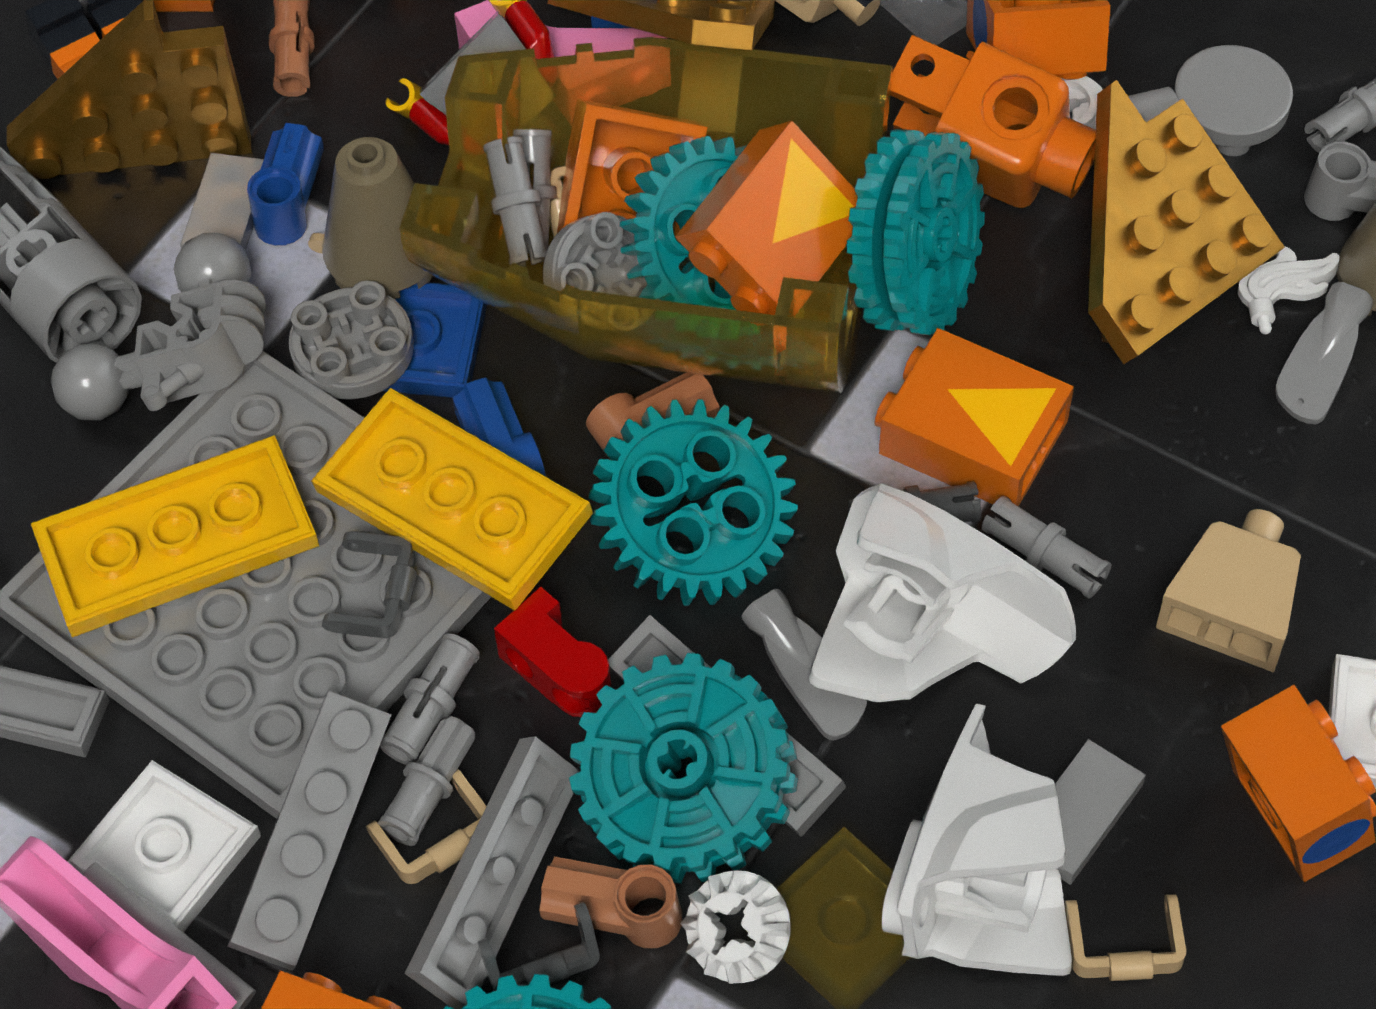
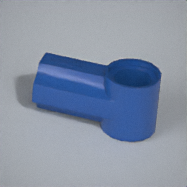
(284, 184)
(488, 414)

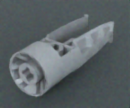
(60, 285)

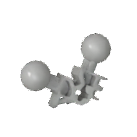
(203, 352)

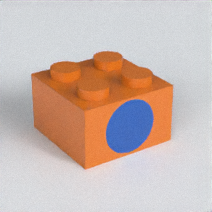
(1050, 34)
(1301, 782)

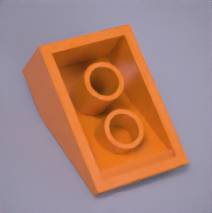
(608, 152)

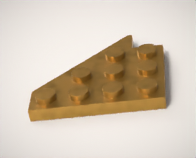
(696, 22)
(136, 103)
(1164, 223)

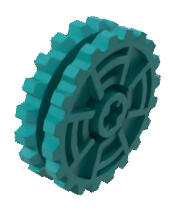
(916, 231)
(729, 787)

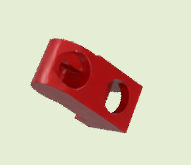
(550, 657)

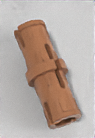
(291, 44)

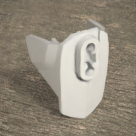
(930, 600)
(982, 868)

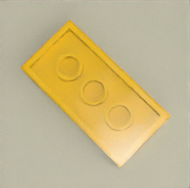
(453, 498)
(174, 535)

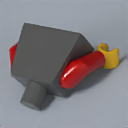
(518, 31)

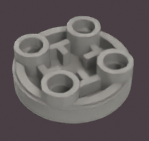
(1235, 95)
(590, 257)
(351, 341)

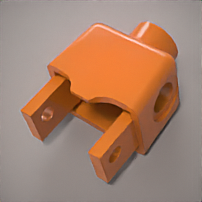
(1005, 111)

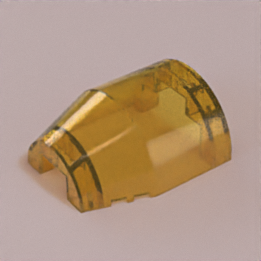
(732, 93)

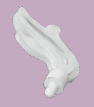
(1284, 280)

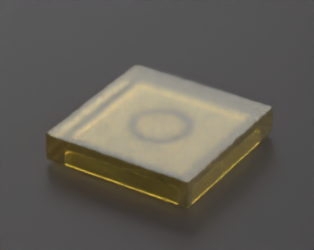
(838, 922)

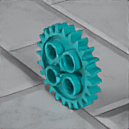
(671, 194)
(666, 452)

